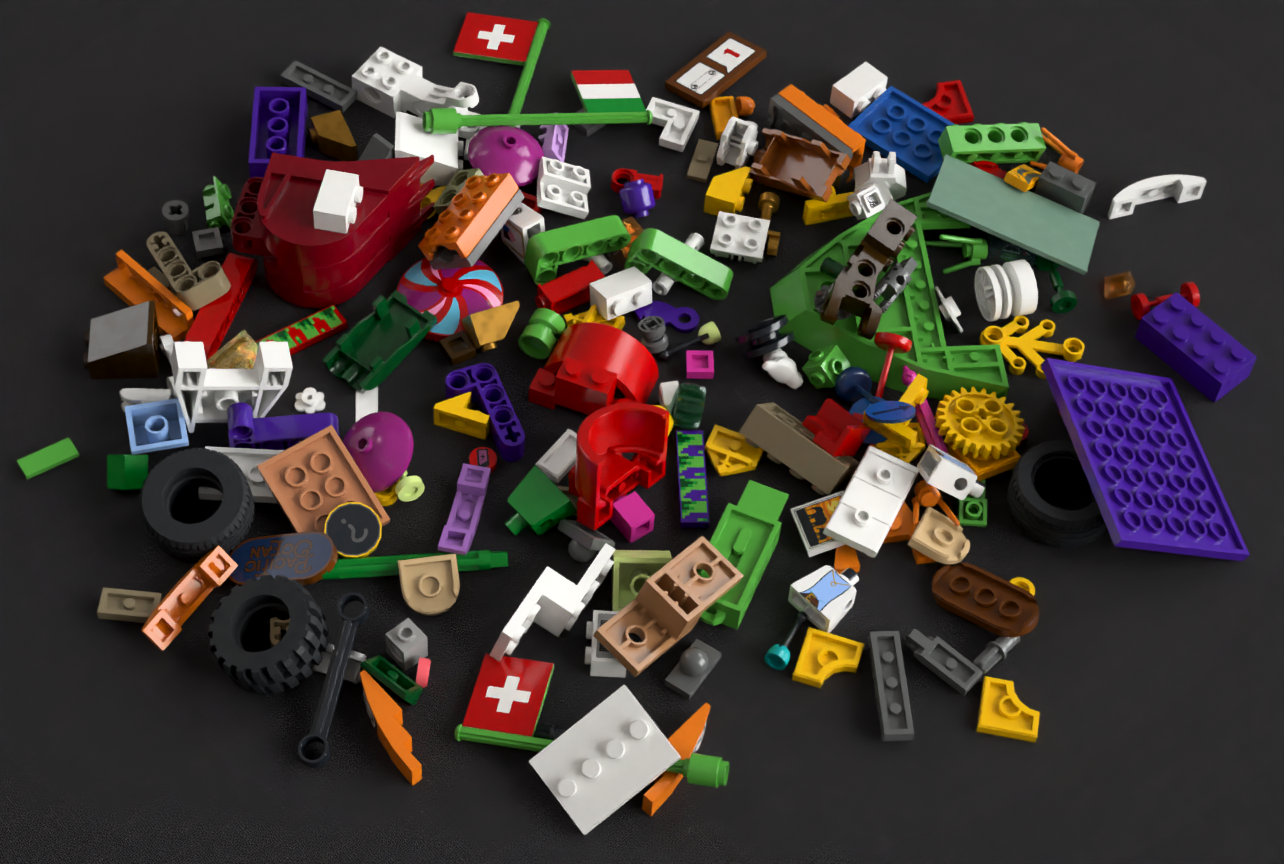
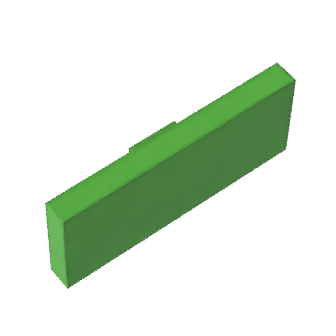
(48, 458)

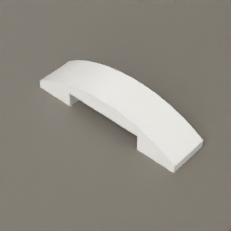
(1182, 187)

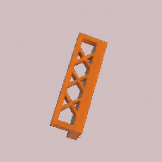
(138, 286)

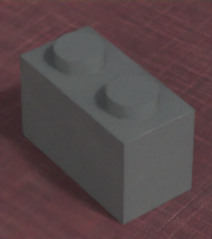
(1065, 187)

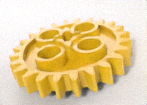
(979, 423)

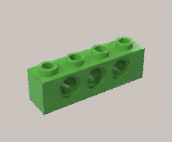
(993, 143)

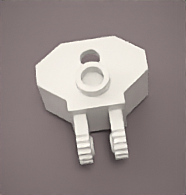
(737, 142)
(881, 169)

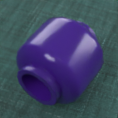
(637, 198)

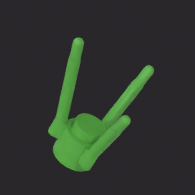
(972, 248)

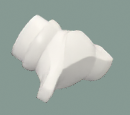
(782, 368)

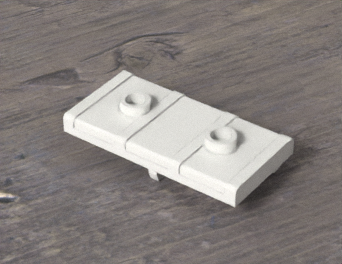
(871, 501)

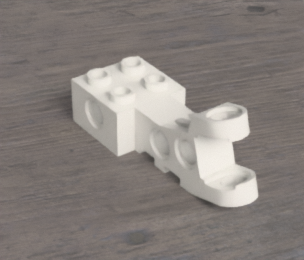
(397, 85)

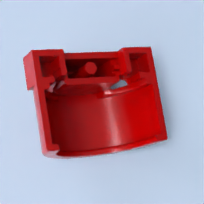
(589, 367)
(602, 471)

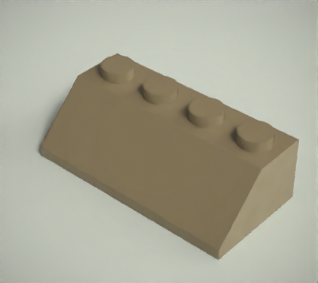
(792, 445)

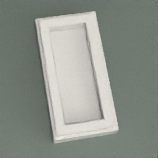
(559, 457)

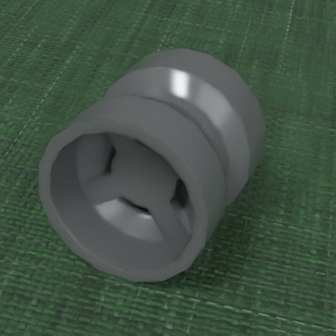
(652, 333)

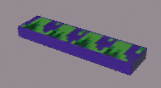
(691, 479)

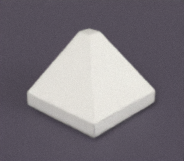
(667, 394)

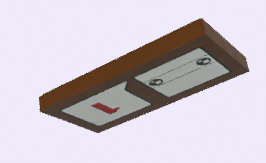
(715, 69)

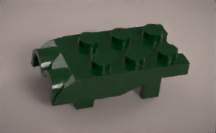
(378, 342)

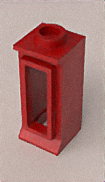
(568, 290)

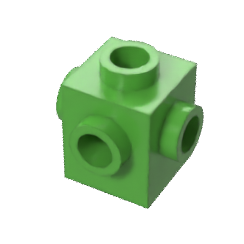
(825, 366)

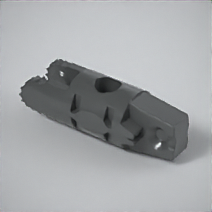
(894, 282)

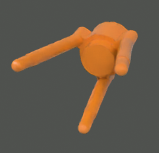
(1068, 160)
(929, 496)

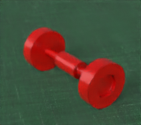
(1141, 306)

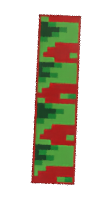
(309, 330)

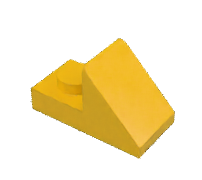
(458, 416)

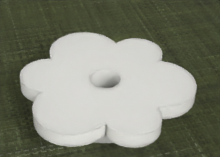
(309, 401)

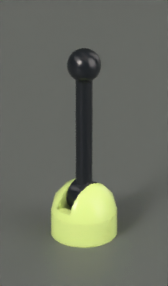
(707, 334)

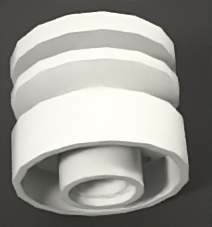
(1006, 290)

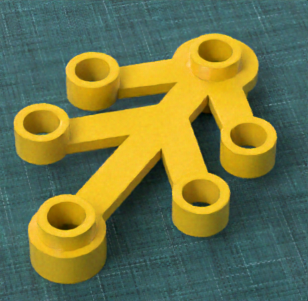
(1028, 345)

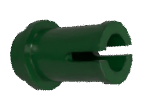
(831, 267)

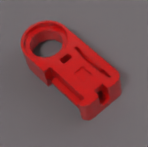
(632, 175)

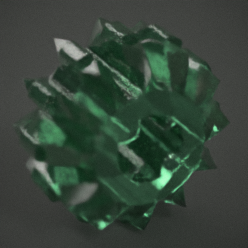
(689, 406)

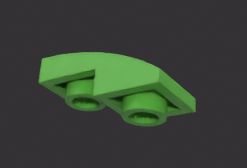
(972, 510)

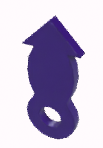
(670, 315)

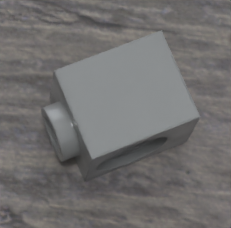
(406, 644)

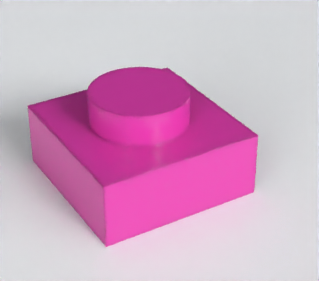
(699, 364)

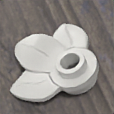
(949, 309)

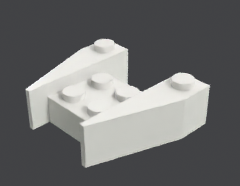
(209, 392)

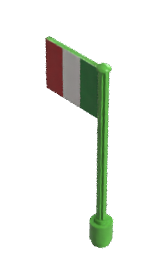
(605, 95)

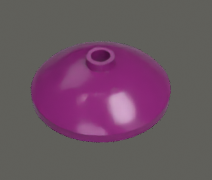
(506, 151)
(386, 451)

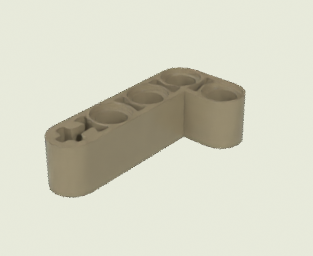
(194, 286)

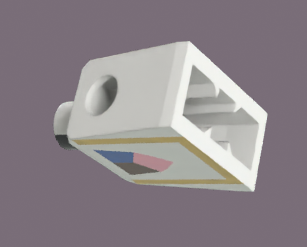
(520, 228)

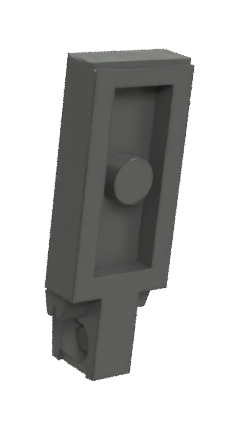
(944, 661)

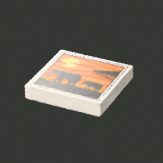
(812, 520)

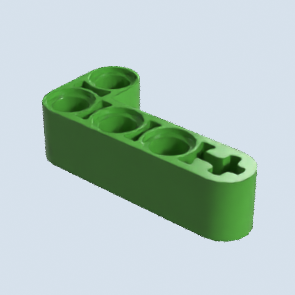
(571, 244)
(680, 262)

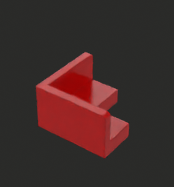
(837, 429)

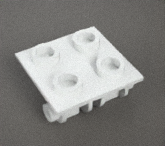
(739, 237)

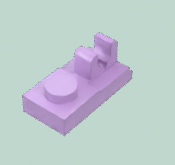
(554, 141)

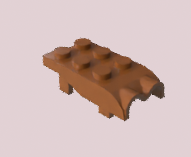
(797, 165)

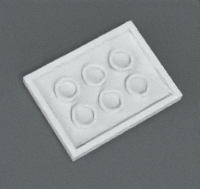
(604, 759)

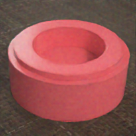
(423, 671)

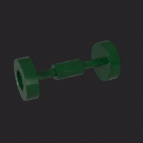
(1064, 300)

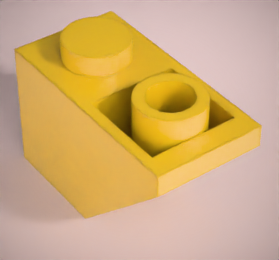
(727, 191)

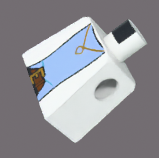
(949, 474)
(824, 596)

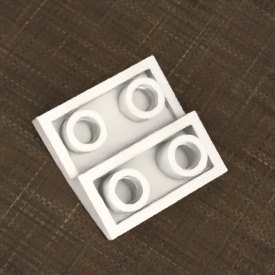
(563, 187)

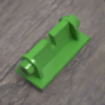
(217, 199)

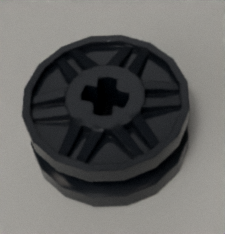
(765, 337)

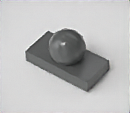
(584, 540)
(692, 668)

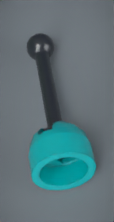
(779, 655)

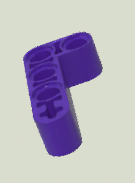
(492, 401)
(273, 432)

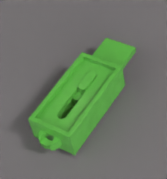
(747, 540)

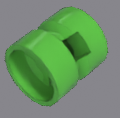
(541, 333)

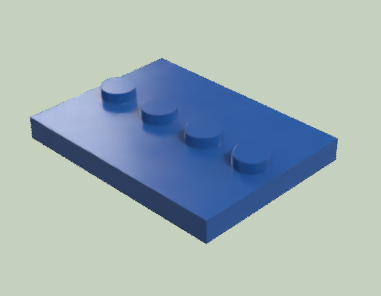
(903, 127)

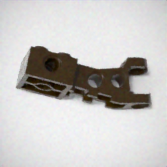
(856, 285)

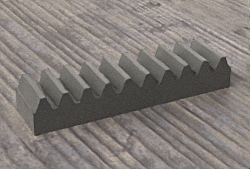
(890, 686)

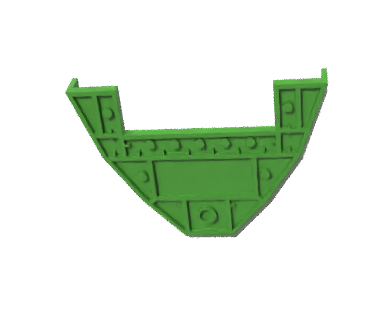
(911, 315)

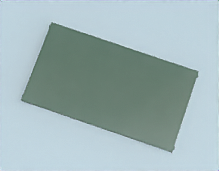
(1013, 214)

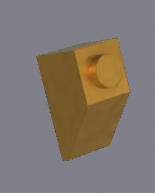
(333, 136)
(490, 325)

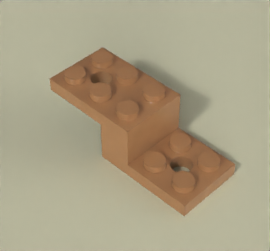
(668, 606)

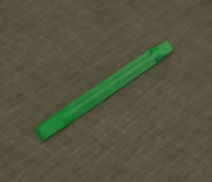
(388, 565)

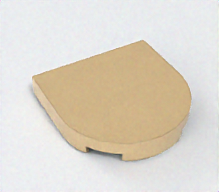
(939, 538)
(429, 583)

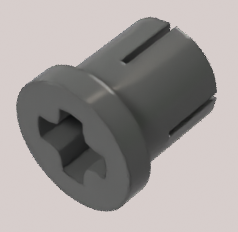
(176, 216)

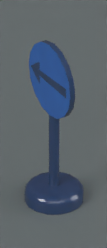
(856, 384)

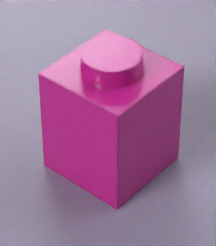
(632, 517)

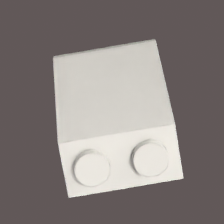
(414, 142)

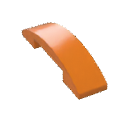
(186, 596)

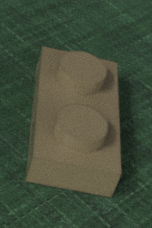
(127, 605)

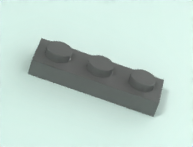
(319, 86)

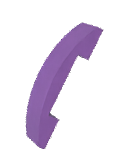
(466, 510)

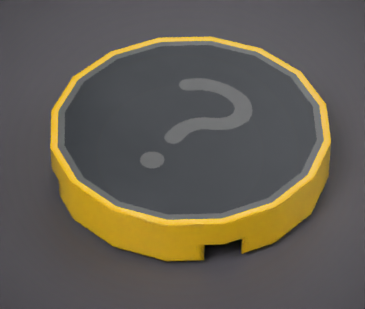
(353, 529)

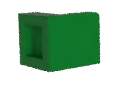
(126, 471)

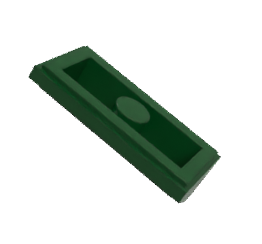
(393, 678)

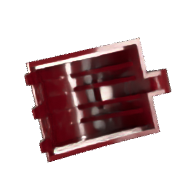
(320, 265)

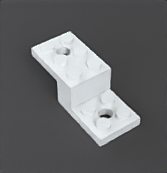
(553, 603)

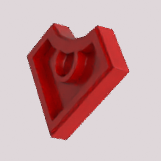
(951, 102)

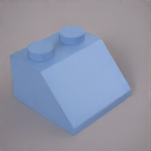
(156, 426)

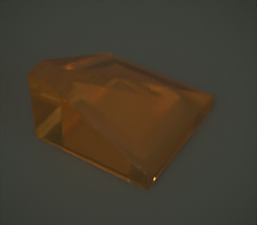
(1119, 285)

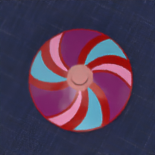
(450, 294)

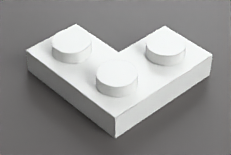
(676, 119)

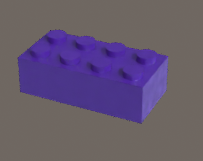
(277, 125)
(1195, 347)

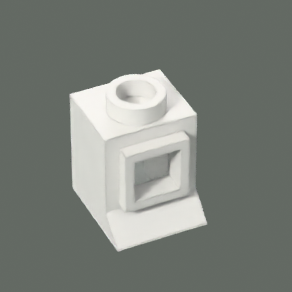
(869, 199)

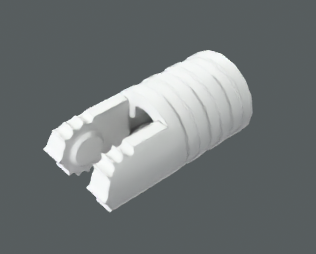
(137, 396)

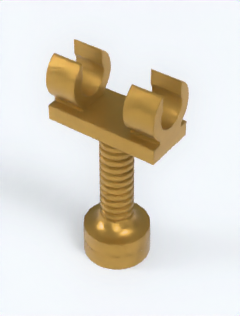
(769, 204)

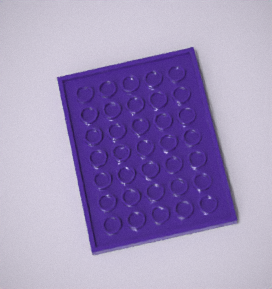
(1144, 461)

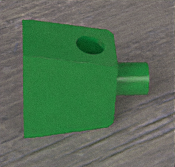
(537, 504)

